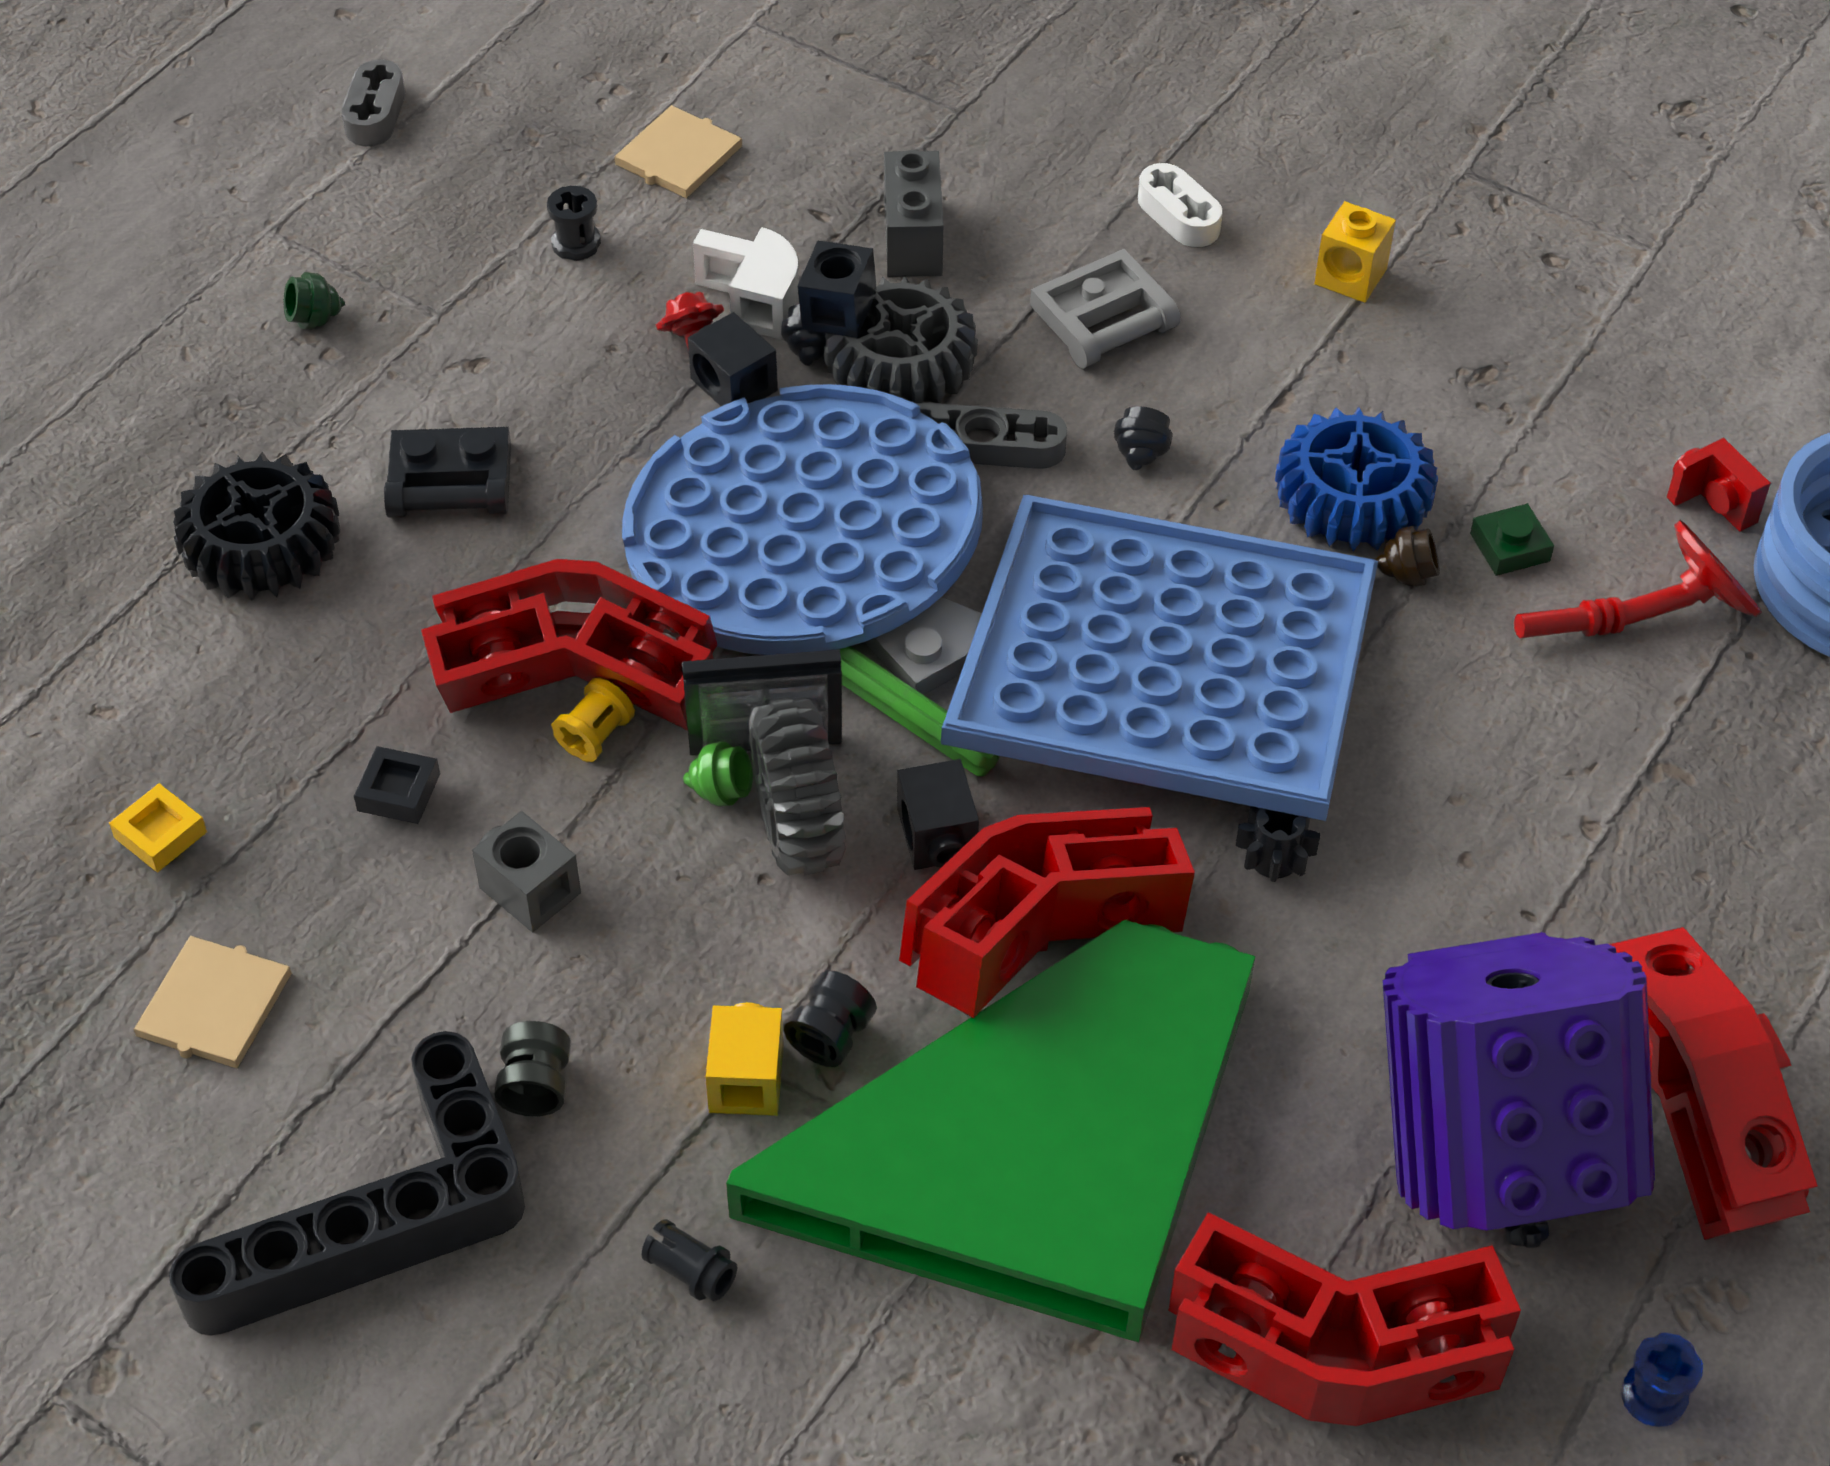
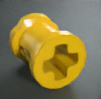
(593, 719)

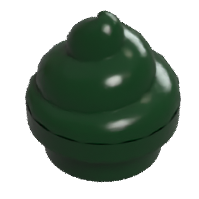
(310, 301)

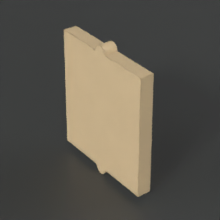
(678, 151)
(213, 1001)

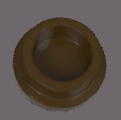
(1410, 557)

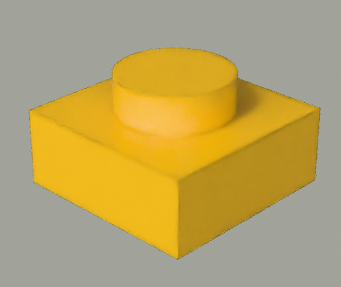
(158, 827)

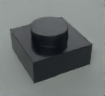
(397, 785)

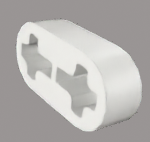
(1171, 197)

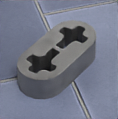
(366, 100)

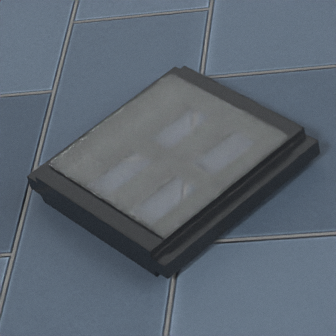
(727, 690)

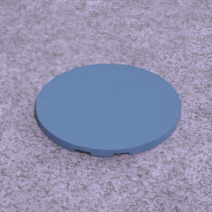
(806, 518)

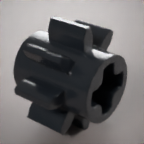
(1276, 843)

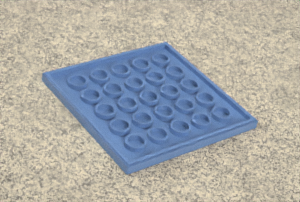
(1166, 656)

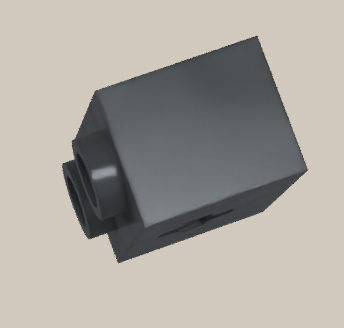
(913, 213)

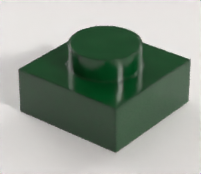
(1511, 539)

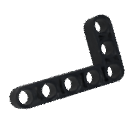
(375, 1210)

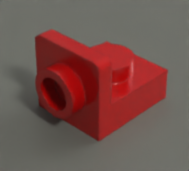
(1724, 479)

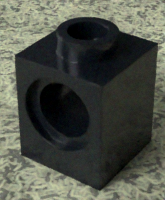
(837, 289)
(732, 361)
(935, 812)

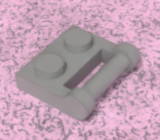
(1098, 293)

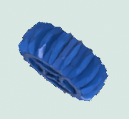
(1355, 478)

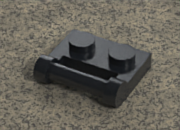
(448, 470)

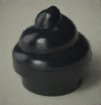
(803, 343)
(1142, 435)

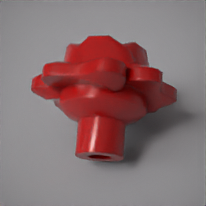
(688, 314)

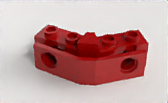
(506, 640)
(1035, 885)
(1721, 1089)
(1337, 1344)

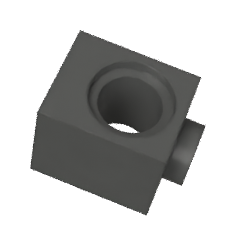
(530, 892)

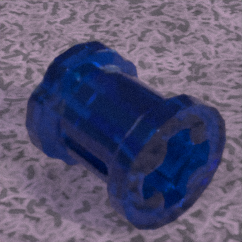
(1673, 1361)

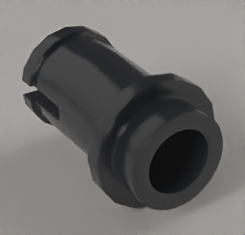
(703, 1268)

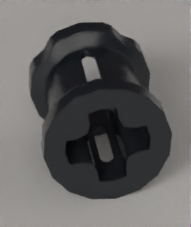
(574, 222)

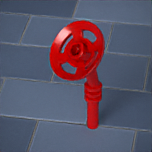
(1603, 616)

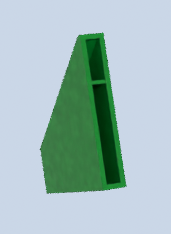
(1030, 1141)

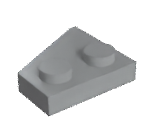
(929, 646)

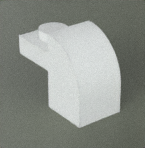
(755, 274)

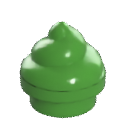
(720, 774)

